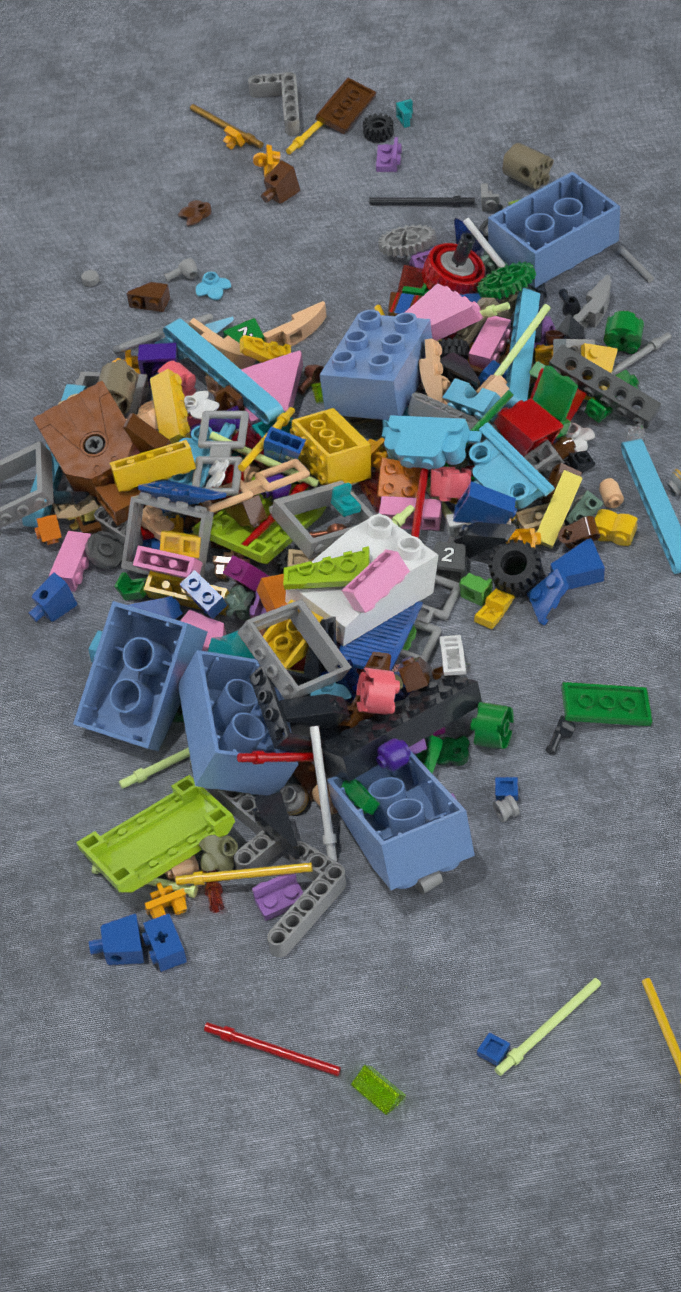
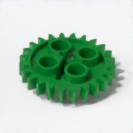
(506, 280)

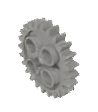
(407, 240)

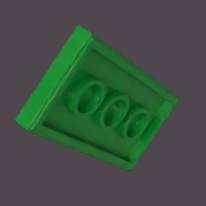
(606, 704)

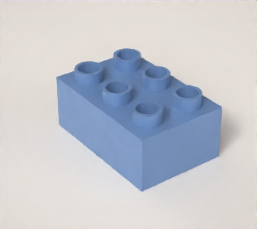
(555, 227)
(376, 365)
(225, 721)

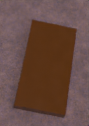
(345, 105)

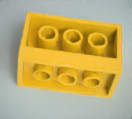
(332, 448)

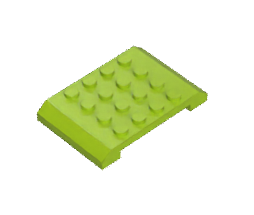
(230, 534)
(157, 836)

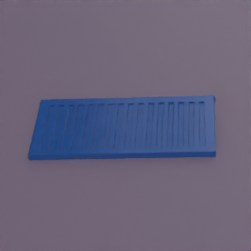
(384, 638)

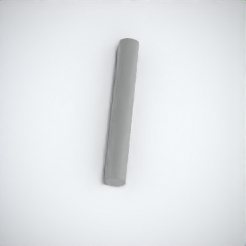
(646, 275)

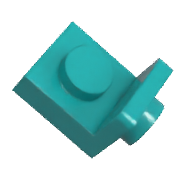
(404, 112)
(344, 501)

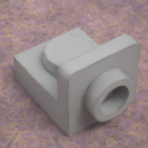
(488, 200)

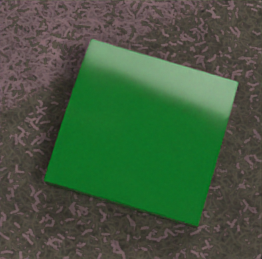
(555, 393)

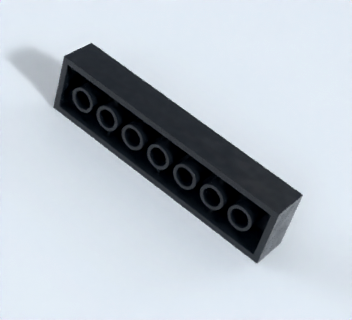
(413, 720)

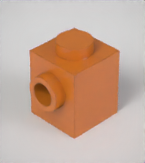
(48, 529)

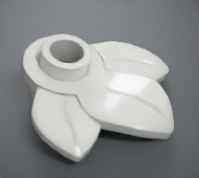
(199, 403)
(580, 436)
(217, 473)

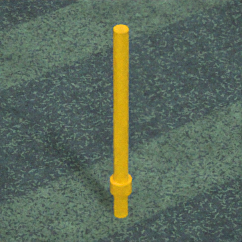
(299, 141)
(282, 421)
(200, 877)
(663, 1022)

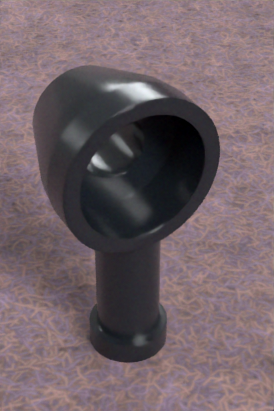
(571, 304)
(563, 730)

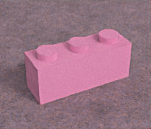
(490, 342)
(430, 517)
(72, 559)
(166, 562)
(376, 581)

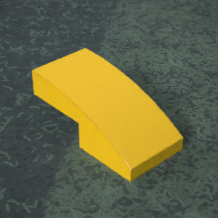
(180, 543)
(494, 608)

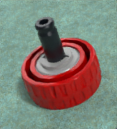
(454, 266)

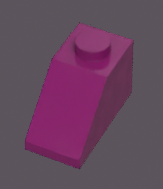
(243, 573)

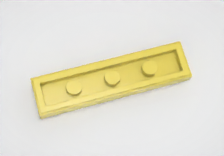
(558, 508)

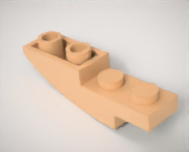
(300, 327)
(227, 346)
(431, 371)

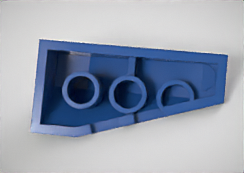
(180, 492)

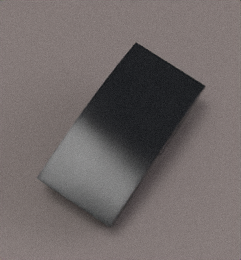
(580, 461)

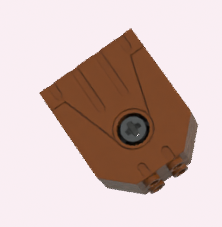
(86, 437)

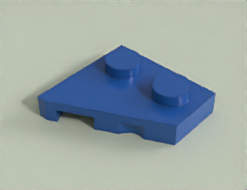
(548, 594)

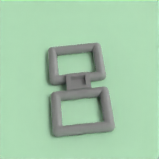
(155, 335)
(221, 449)
(426, 615)

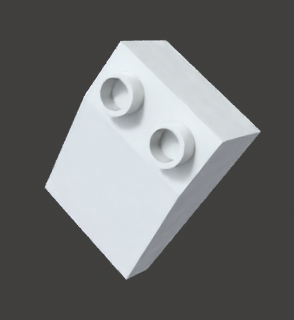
(378, 534)

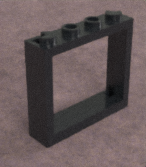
(275, 718)

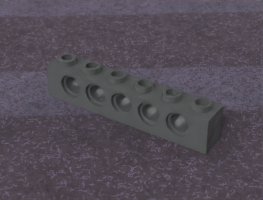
(601, 377)

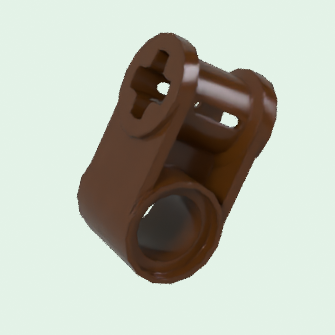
(579, 532)

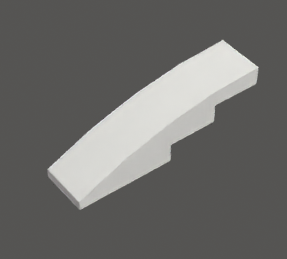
(452, 655)

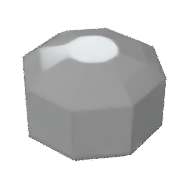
(90, 278)

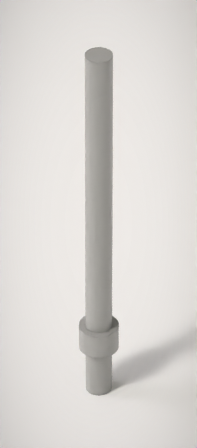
(653, 345)

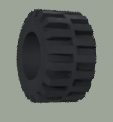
(515, 553)

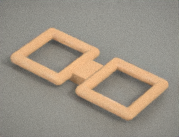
(260, 484)

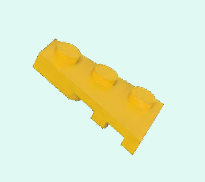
(262, 351)
(601, 356)

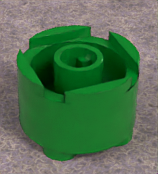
(624, 331)
(492, 725)

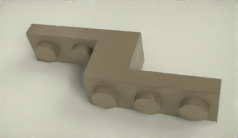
(469, 332)

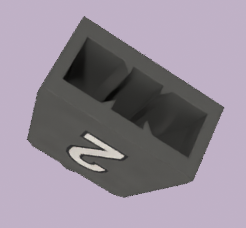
(451, 559)

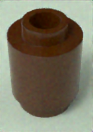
(564, 446)

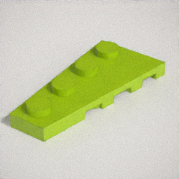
(327, 572)

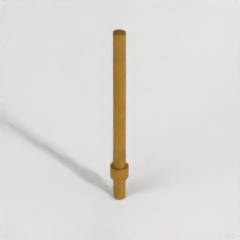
(248, 137)

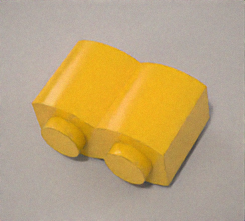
(616, 527)

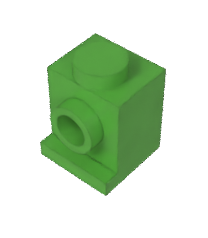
(475, 589)

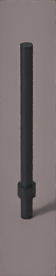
(455, 200)
(543, 293)

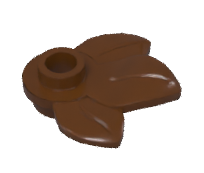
(195, 212)

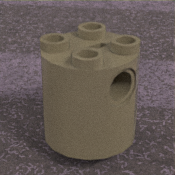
(527, 165)
(120, 382)

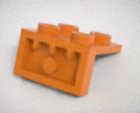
(396, 479)

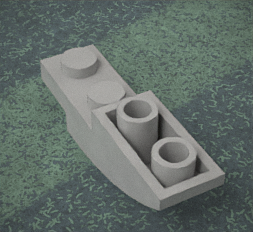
(597, 304)

